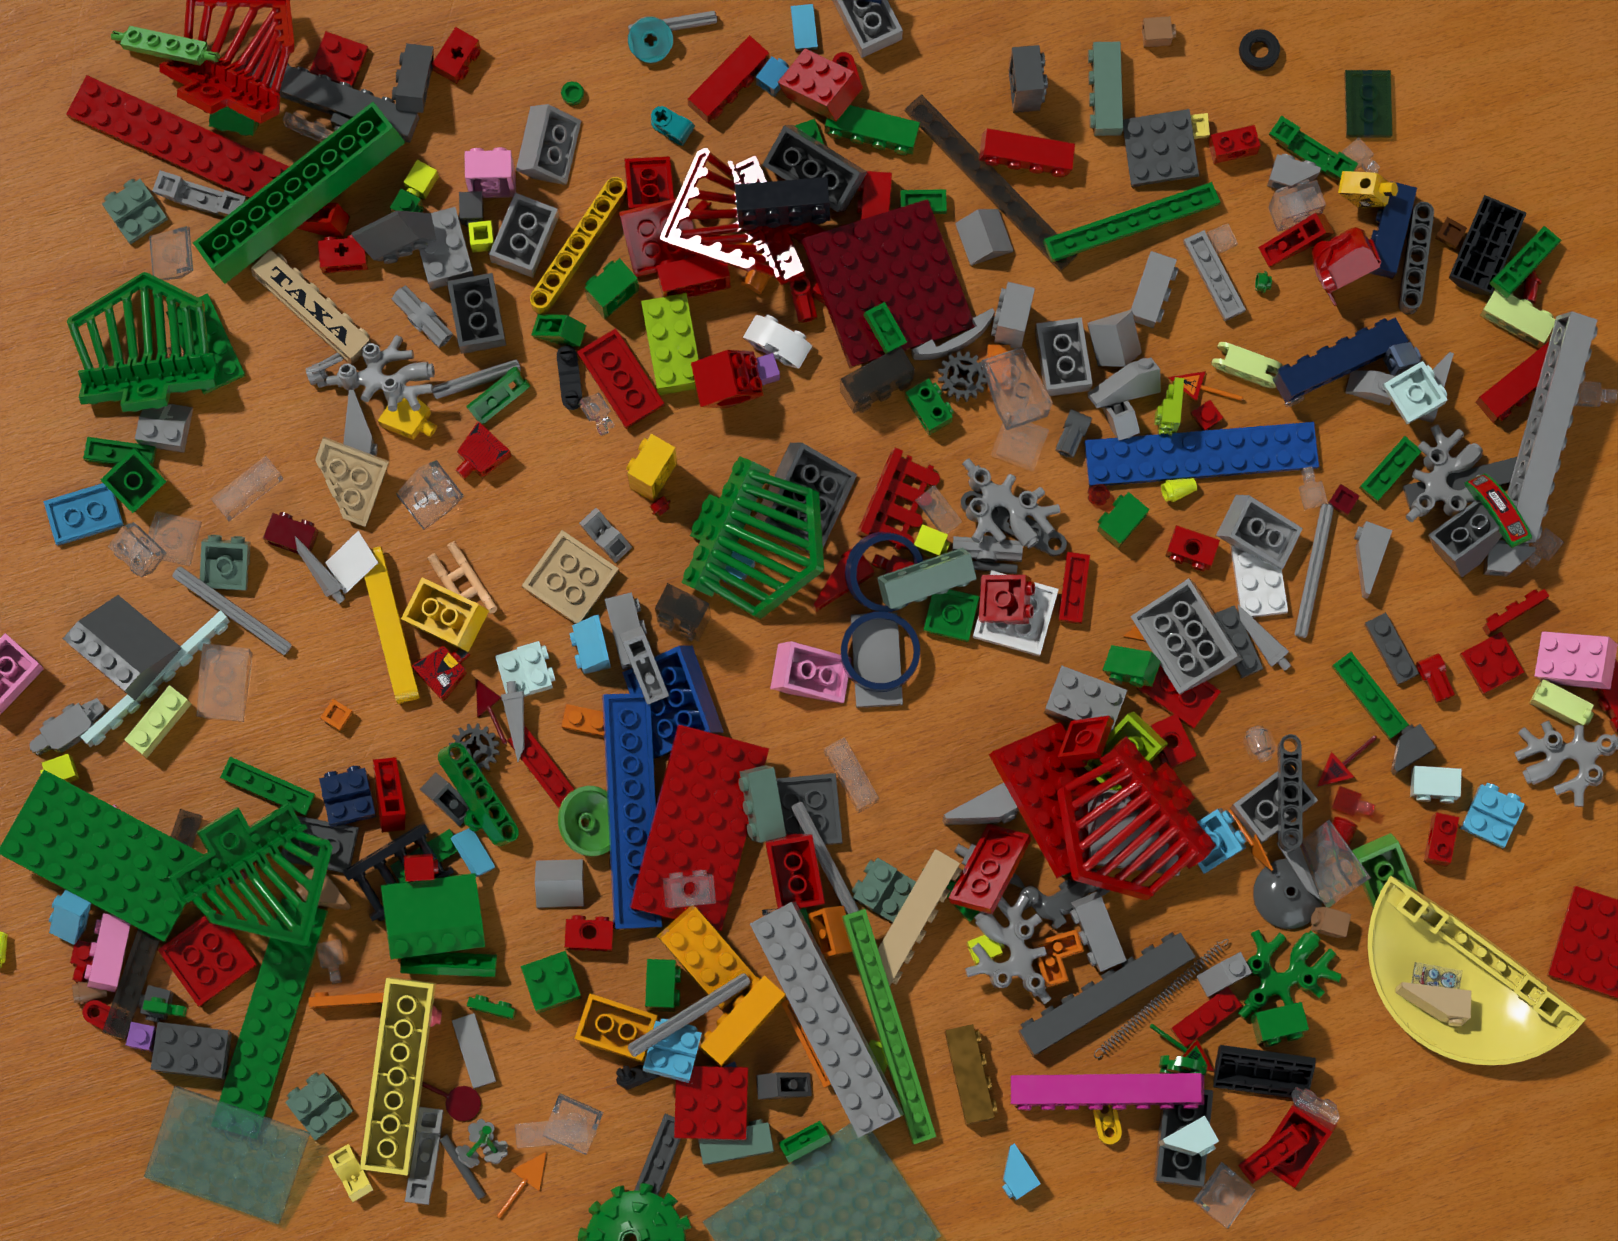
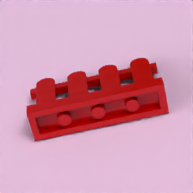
(897, 488)

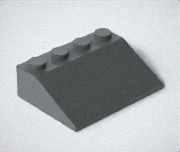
(816, 471)
(122, 645)

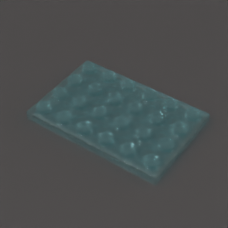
(227, 1154)

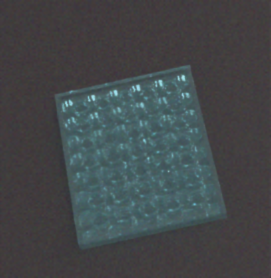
(829, 1195)

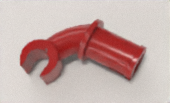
(1531, 287)

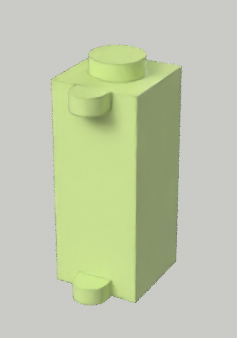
(1562, 704)

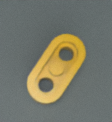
(1106, 1121)

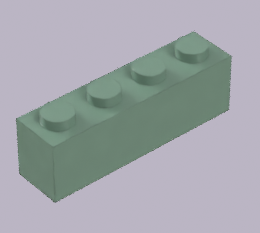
(1107, 88)
(927, 578)

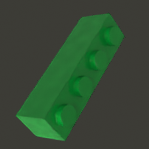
(876, 129)

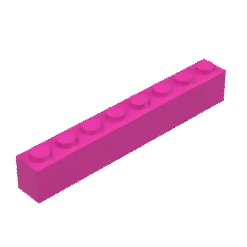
(1107, 1089)

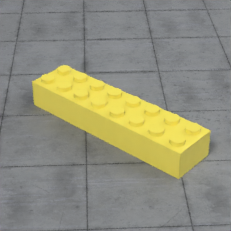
(397, 1076)

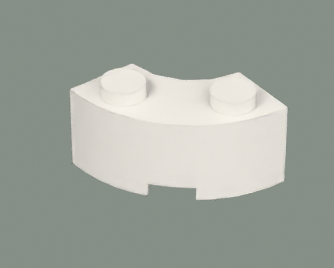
(771, 337)

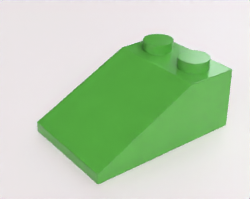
(1381, 860)

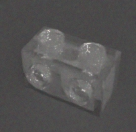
(137, 549)

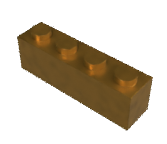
(970, 1075)

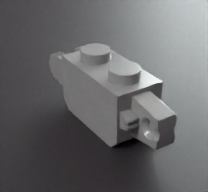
(66, 729)

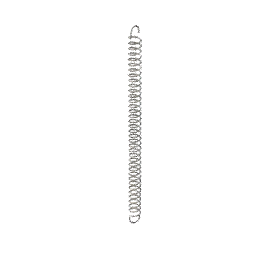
(1158, 998)

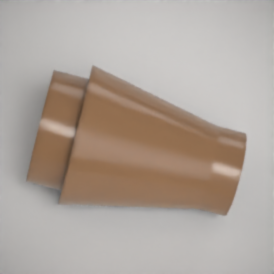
(84, 994)

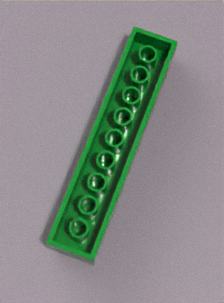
(298, 192)

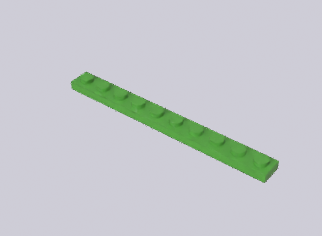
(888, 1026)

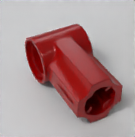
(803, 301)
(1434, 673)

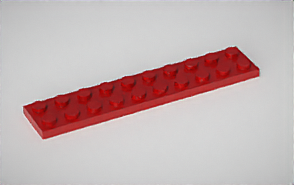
(172, 138)

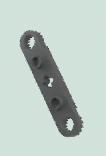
(1000, 517)

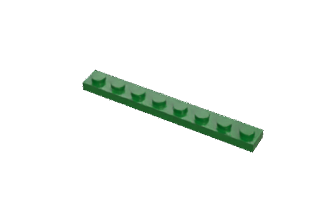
(1131, 222)

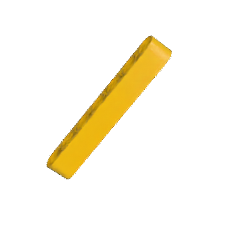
(577, 256)
(391, 630)

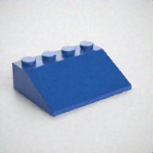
(687, 702)

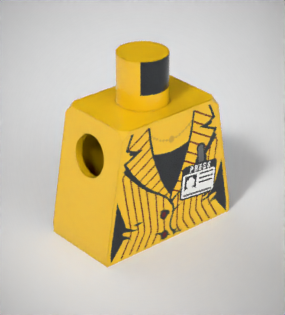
(1366, 189)

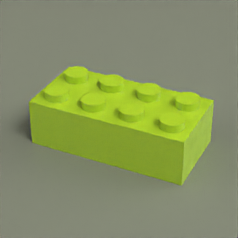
(670, 342)

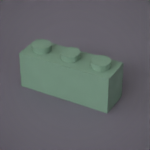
(762, 804)
(757, 1142)

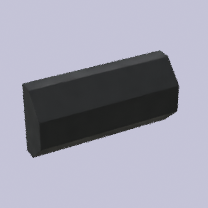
(1486, 246)
(1262, 1071)

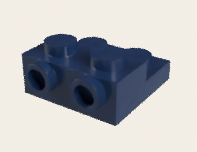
(347, 796)

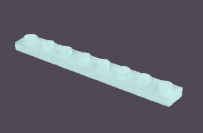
(115, 716)

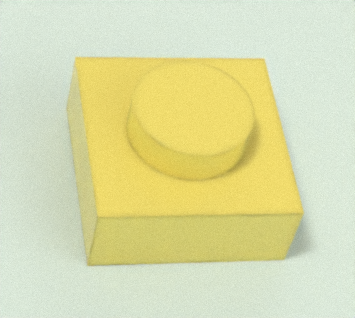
(1200, 126)

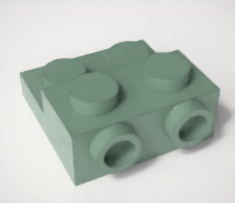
(134, 210)
(225, 562)
(883, 889)
(318, 1105)

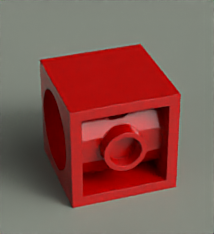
(727, 379)

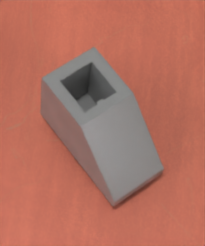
(1289, 172)
(1504, 559)

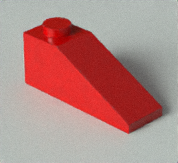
(328, 221)
(1296, 239)
(836, 584)
(389, 795)

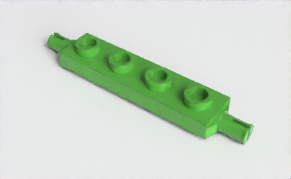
(165, 45)

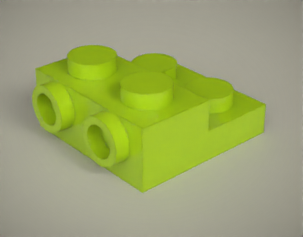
(1169, 413)

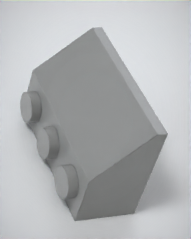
(548, 144)

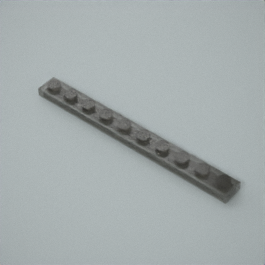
(984, 176)
(143, 950)

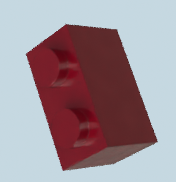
(283, 529)

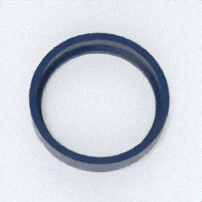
(853, 560)
(872, 686)

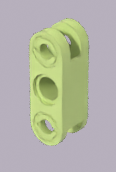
(1246, 364)

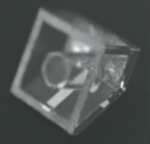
(429, 494)

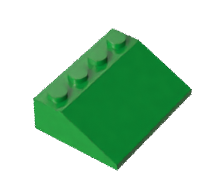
(432, 916)

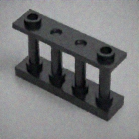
(378, 861)

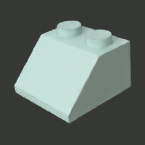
(1192, 1139)

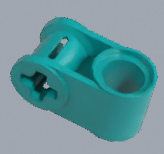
(674, 126)

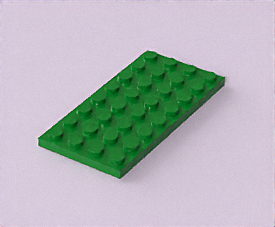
(99, 854)

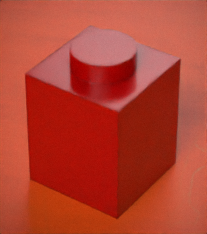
(420, 867)

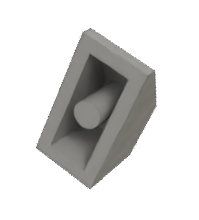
(1369, 385)
(1121, 419)
(1224, 974)

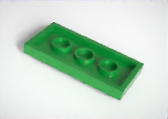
(218, 343)

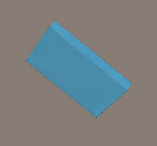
(83, 513)

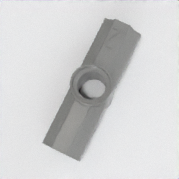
(422, 316)
(990, 549)

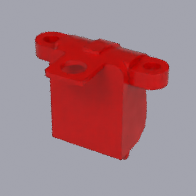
(1344, 259)

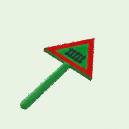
(1195, 1050)

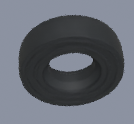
(1269, 40)

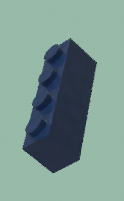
(1392, 229)

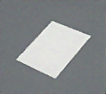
(351, 562)

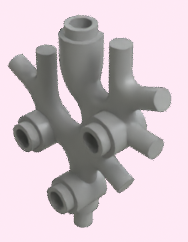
(393, 385)
(1442, 465)
(1018, 507)
(1579, 749)
(1021, 956)

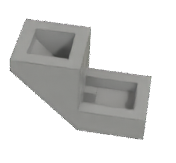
(605, 535)

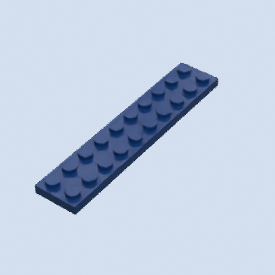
(1201, 454)
(629, 800)

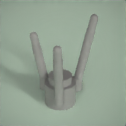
(318, 371)

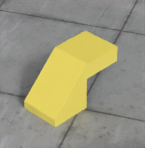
(349, 1171)

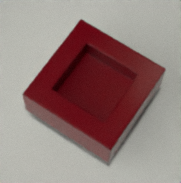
(1343, 500)

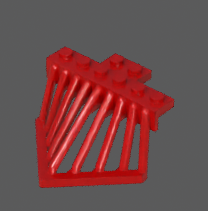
(232, 85)
(773, 243)
(1161, 801)

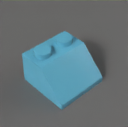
(590, 645)

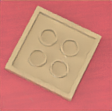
(570, 577)

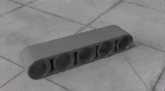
(1418, 247)
(1289, 781)

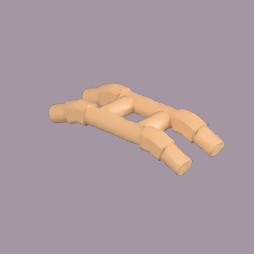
(465, 569)

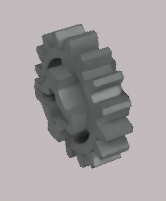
(954, 382)
(487, 751)

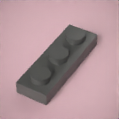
(1238, 635)
(1391, 648)

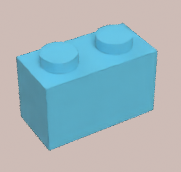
(69, 916)

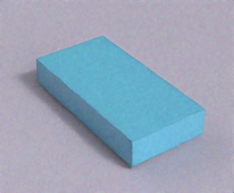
(804, 27)
(472, 852)

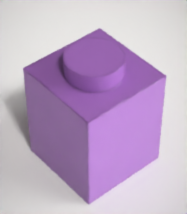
(768, 369)
(141, 1037)

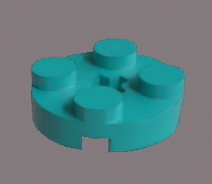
(642, 49)

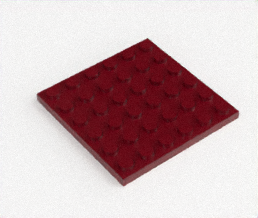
(892, 261)

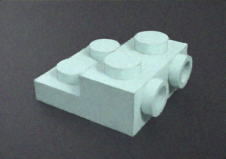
(1415, 392)
(527, 668)

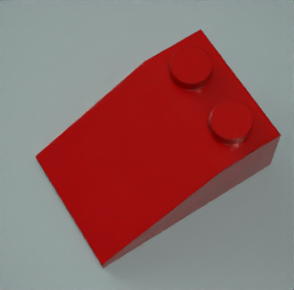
(648, 181)
(1315, 1131)

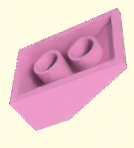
(809, 672)

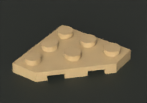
(351, 478)

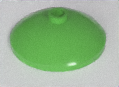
(591, 806)

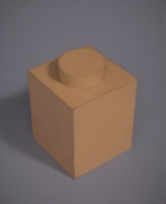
(1158, 31)
(1330, 922)

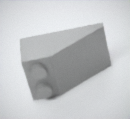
(1259, 531)
(987, 808)

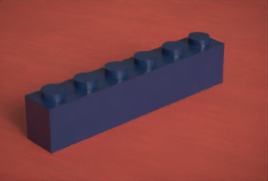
(1338, 360)

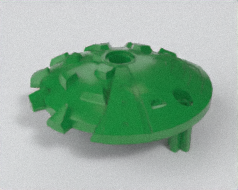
(636, 1215)

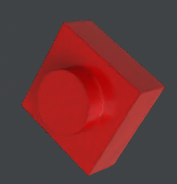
(1207, 415)

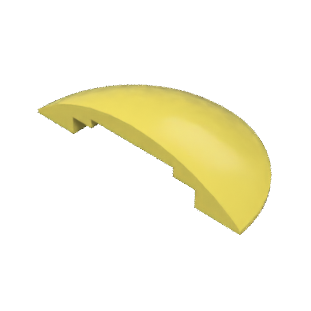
(1510, 1007)

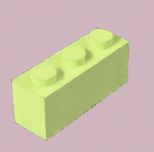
(1519, 318)
(158, 721)

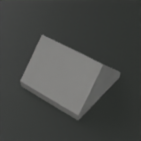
(983, 235)
(1115, 339)
(559, 883)

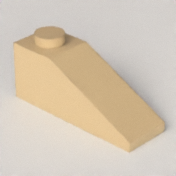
(1441, 1002)

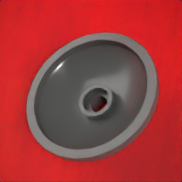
(1275, 903)

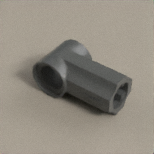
(1074, 429)

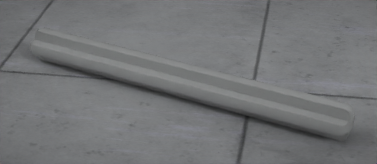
(1314, 570)
(232, 610)
(825, 859)
(688, 1015)

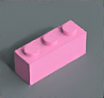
(107, 953)

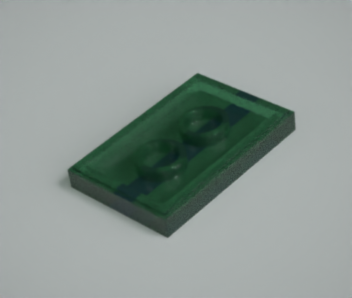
(1368, 103)

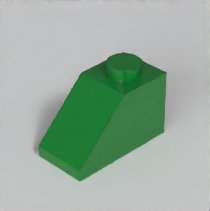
(559, 329)

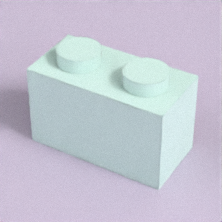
(1435, 784)

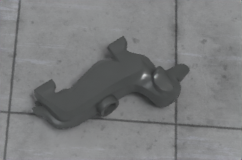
(1059, 904)

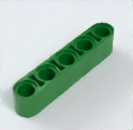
(488, 798)

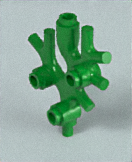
(1280, 983)

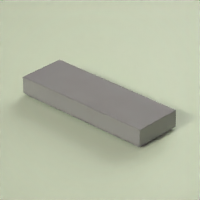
(473, 1050)

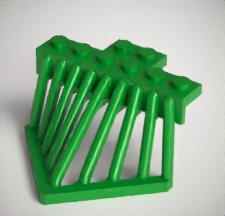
(150, 381)
(723, 524)
(234, 847)

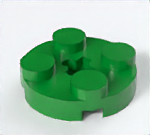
(1181, 1065)

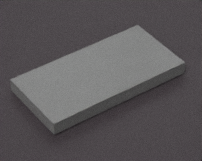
(877, 660)

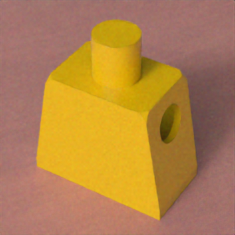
(408, 422)

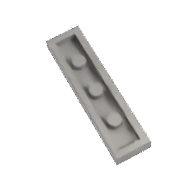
(1214, 275)

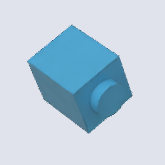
(771, 74)

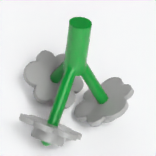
(482, 1135)

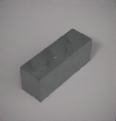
(413, 78)

